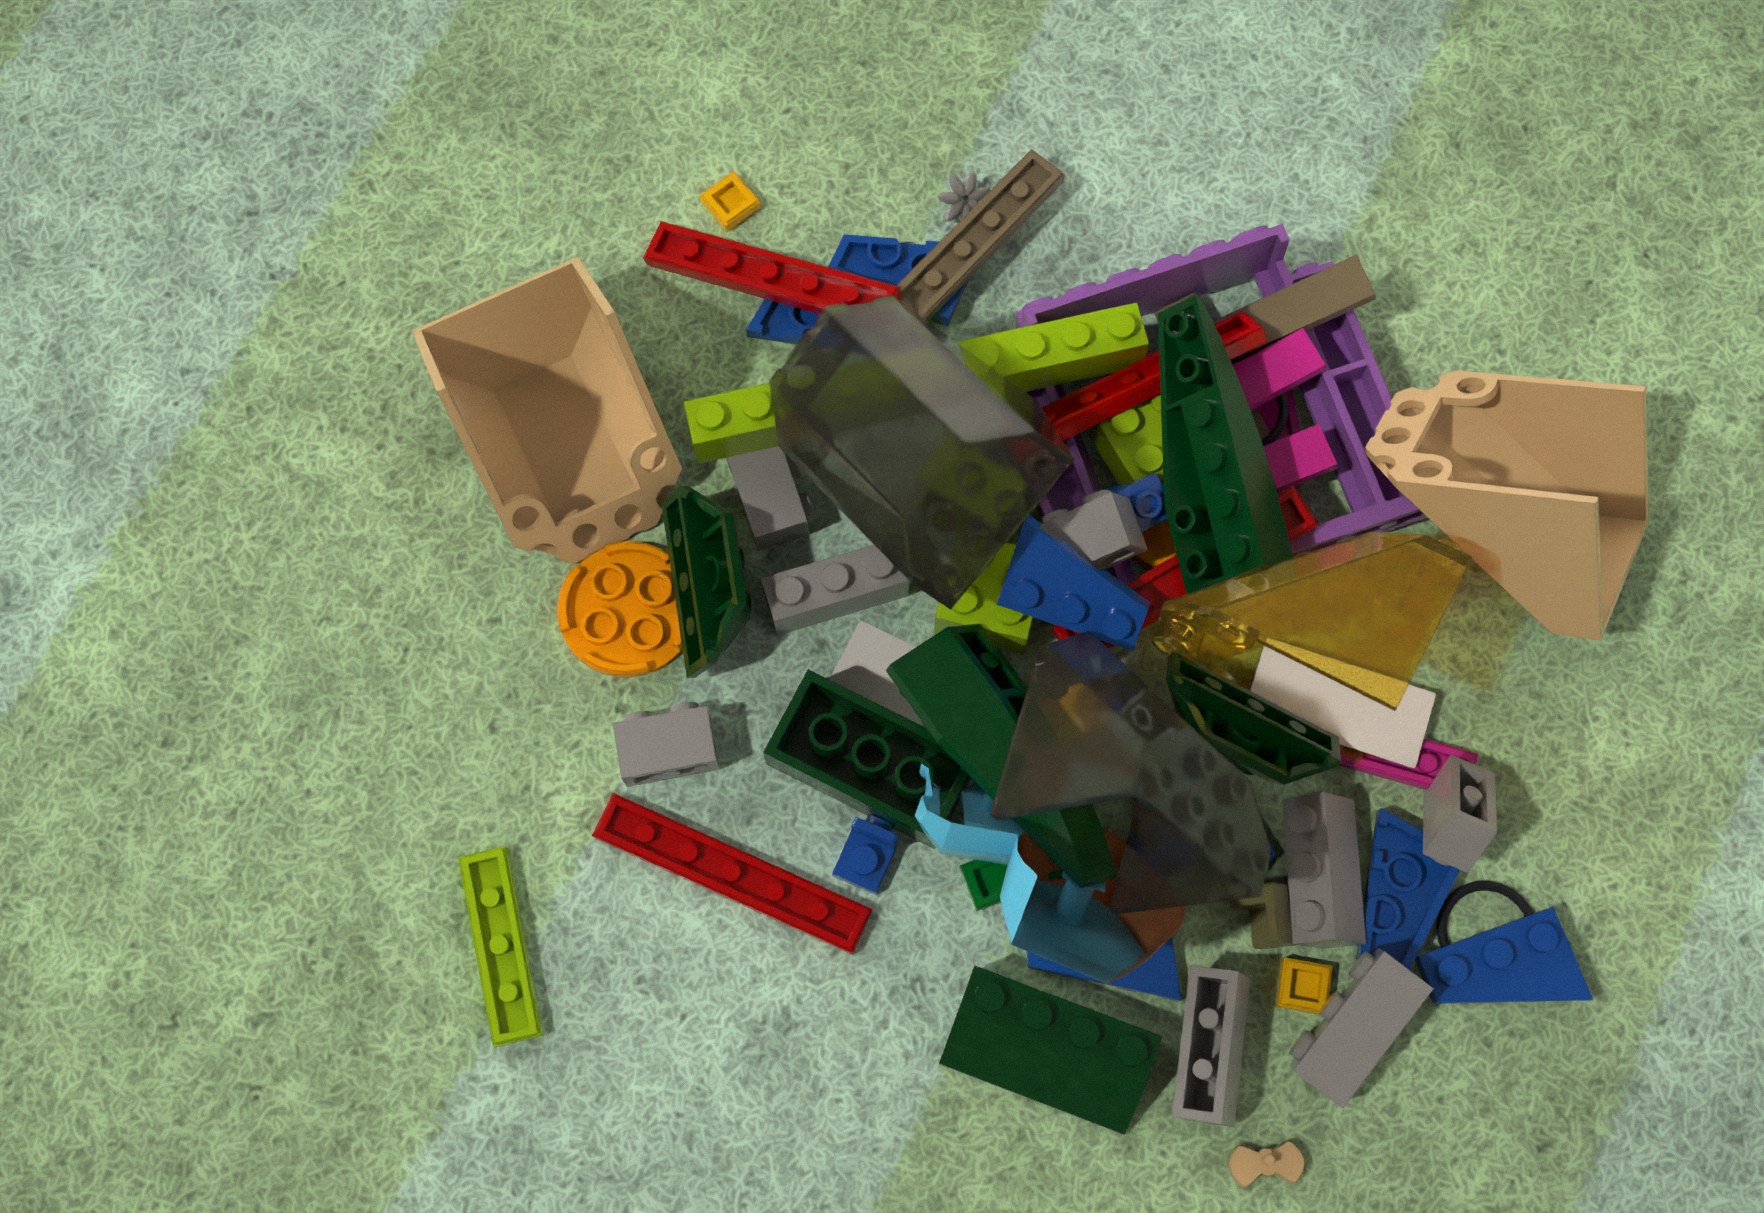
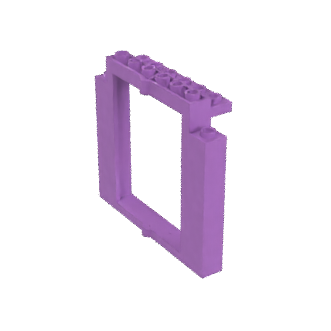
(1343, 399)

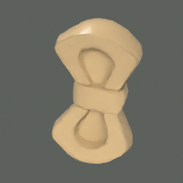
(1248, 1164)

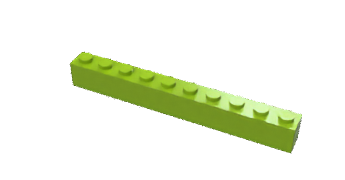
(1026, 356)

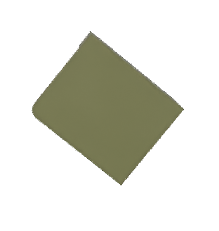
(1269, 916)

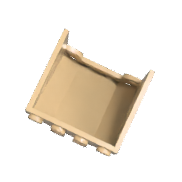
(553, 413)
(1529, 482)

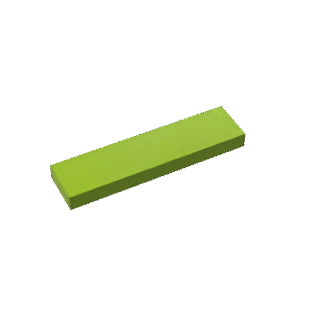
(500, 947)

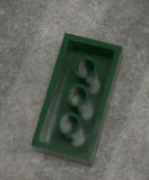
(862, 755)

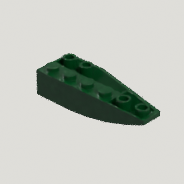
(1214, 461)
(971, 709)

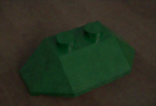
(705, 577)
(1249, 728)

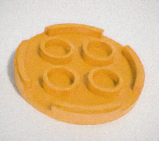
(621, 610)

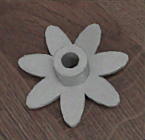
(962, 191)

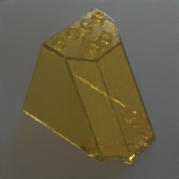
(1343, 610)

